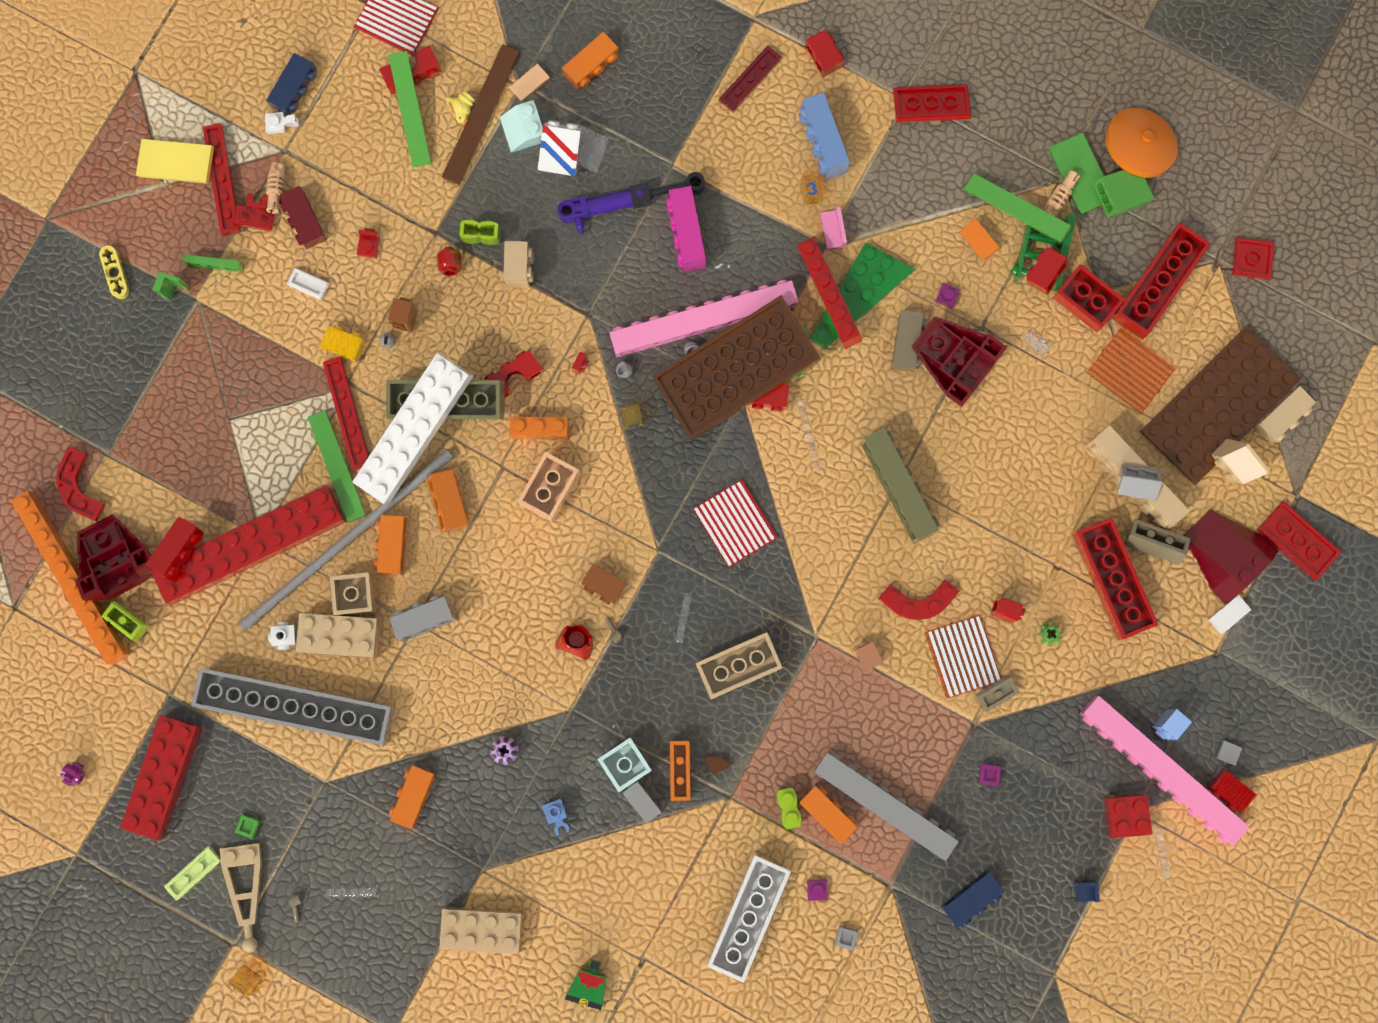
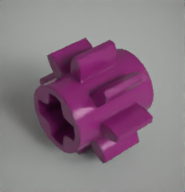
(72, 774)

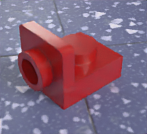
(368, 243)

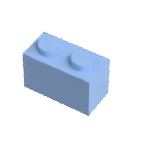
(1171, 724)

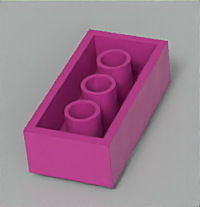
(686, 227)

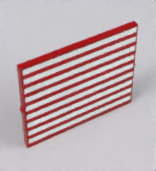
(397, 22)
(735, 523)

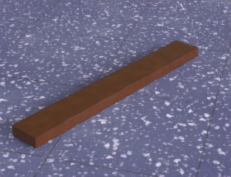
(480, 114)

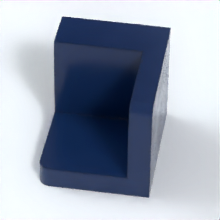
(1086, 891)

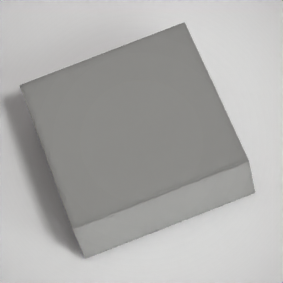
(1228, 753)
(846, 938)

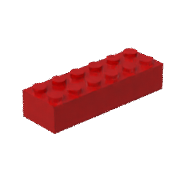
(1161, 281)
(1115, 579)
(161, 777)

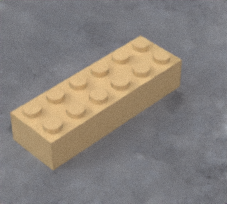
(1112, 453)

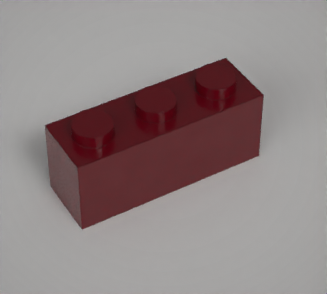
(302, 218)

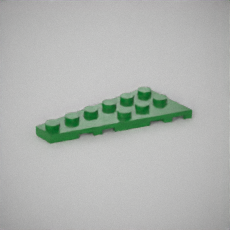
(865, 285)

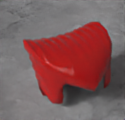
(575, 641)

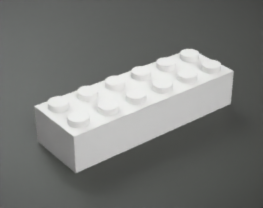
(748, 918)

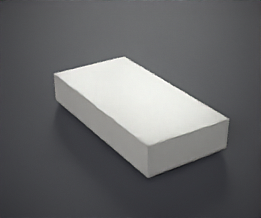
(308, 284)
(1229, 614)

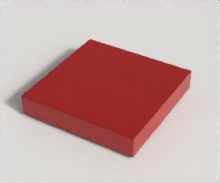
(1253, 258)

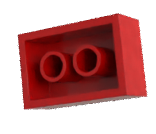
(1088, 298)

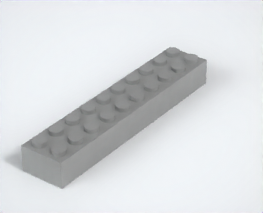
(292, 706)

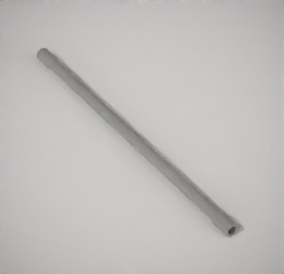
(254, 616)

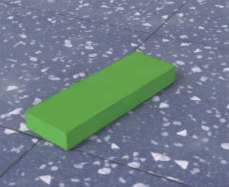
(213, 263)

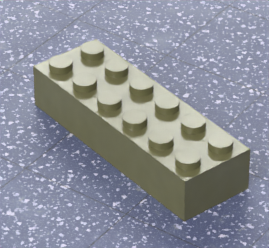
(478, 401)
(899, 485)

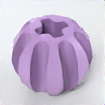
(500, 754)

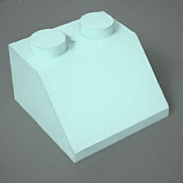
(522, 126)

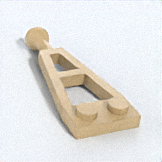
(242, 856)

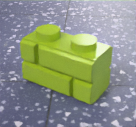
(125, 621)

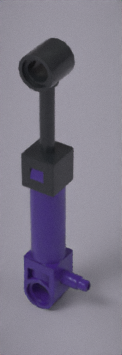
(636, 197)

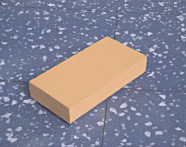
(529, 83)

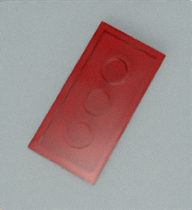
(931, 103)
(1299, 540)

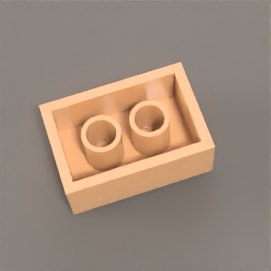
(548, 487)

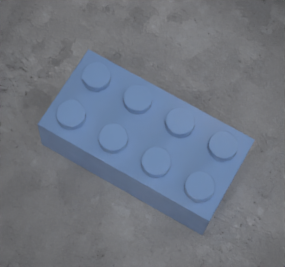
(823, 136)

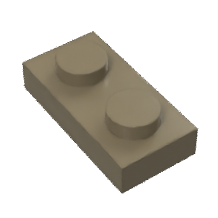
(997, 693)

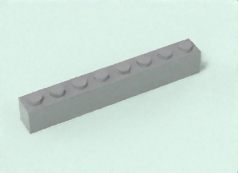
(885, 806)

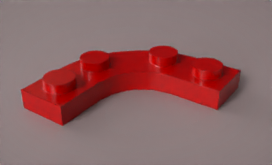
(69, 489)
(919, 609)

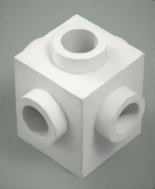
(289, 638)

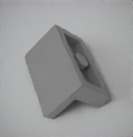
(1139, 482)
(642, 802)

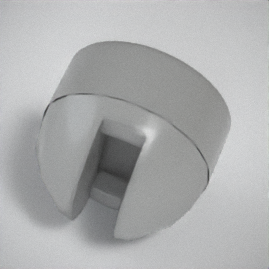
(391, 340)
(689, 347)
(624, 370)

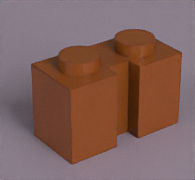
(402, 314)
(604, 584)

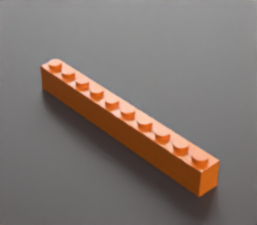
(66, 572)

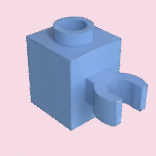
(556, 812)

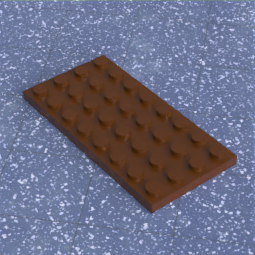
(736, 368)
(1220, 404)

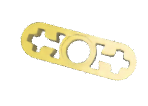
(121, 276)

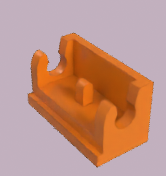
(979, 240)

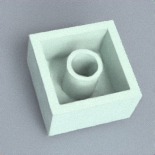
(624, 764)

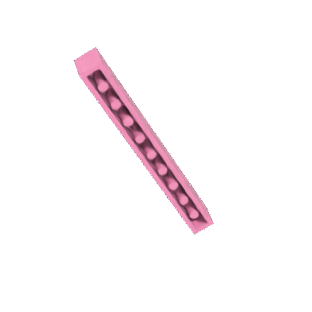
(698, 319)
(1164, 770)

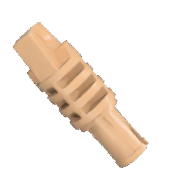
(275, 186)
(1061, 194)

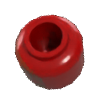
(449, 261)

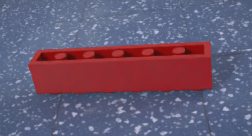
(829, 293)

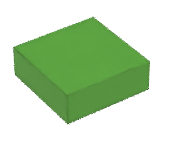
(247, 826)

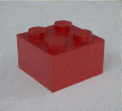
(1127, 816)

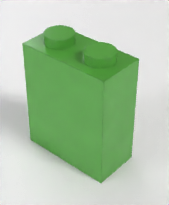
(1122, 192)

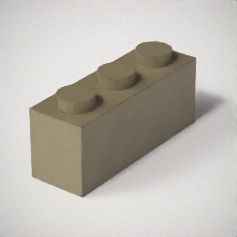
(908, 331)
(1157, 541)

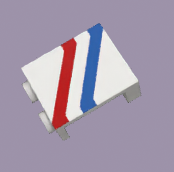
(559, 148)

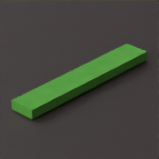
(409, 109)
(1017, 208)
(336, 466)

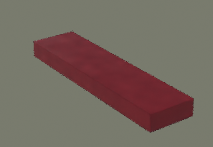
(750, 78)

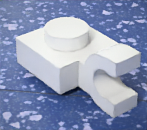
(278, 122)

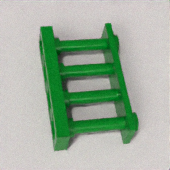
(1063, 247)

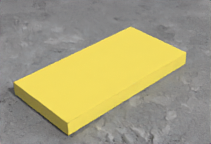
(175, 161)

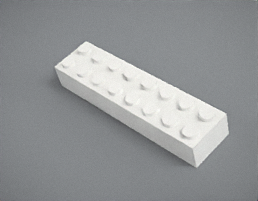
(413, 428)

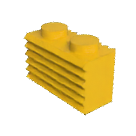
(342, 343)

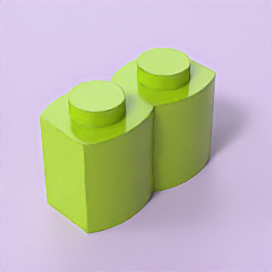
(475, 232)
(789, 813)

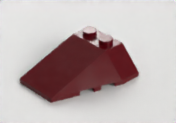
(957, 357)
(1228, 553)
(109, 560)

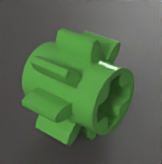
(1055, 634)

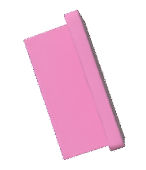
(833, 229)

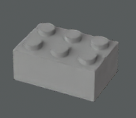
(422, 618)

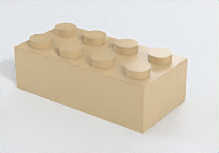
(338, 635)
(738, 665)
(481, 930)

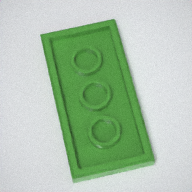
(1077, 156)

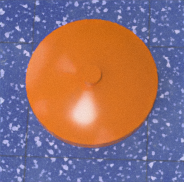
(1141, 142)

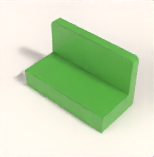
(165, 285)

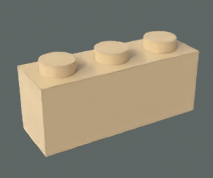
(1285, 415)

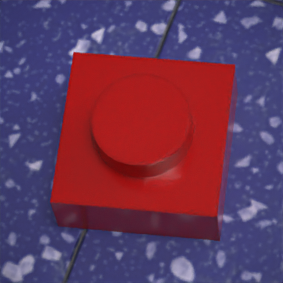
(580, 363)

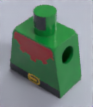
(588, 986)

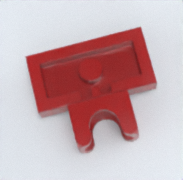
(254, 214)

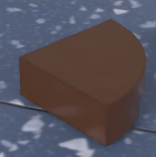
(716, 764)

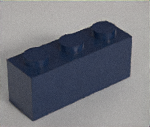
(292, 84)
(973, 900)

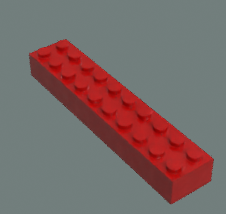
(252, 544)

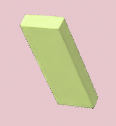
(193, 873)

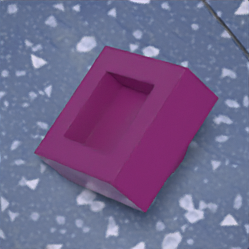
(947, 295)
(989, 775)
(817, 890)

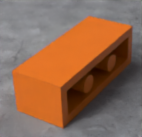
(590, 61)
(539, 428)
(447, 501)
(390, 545)
(680, 770)
(412, 796)
(828, 813)

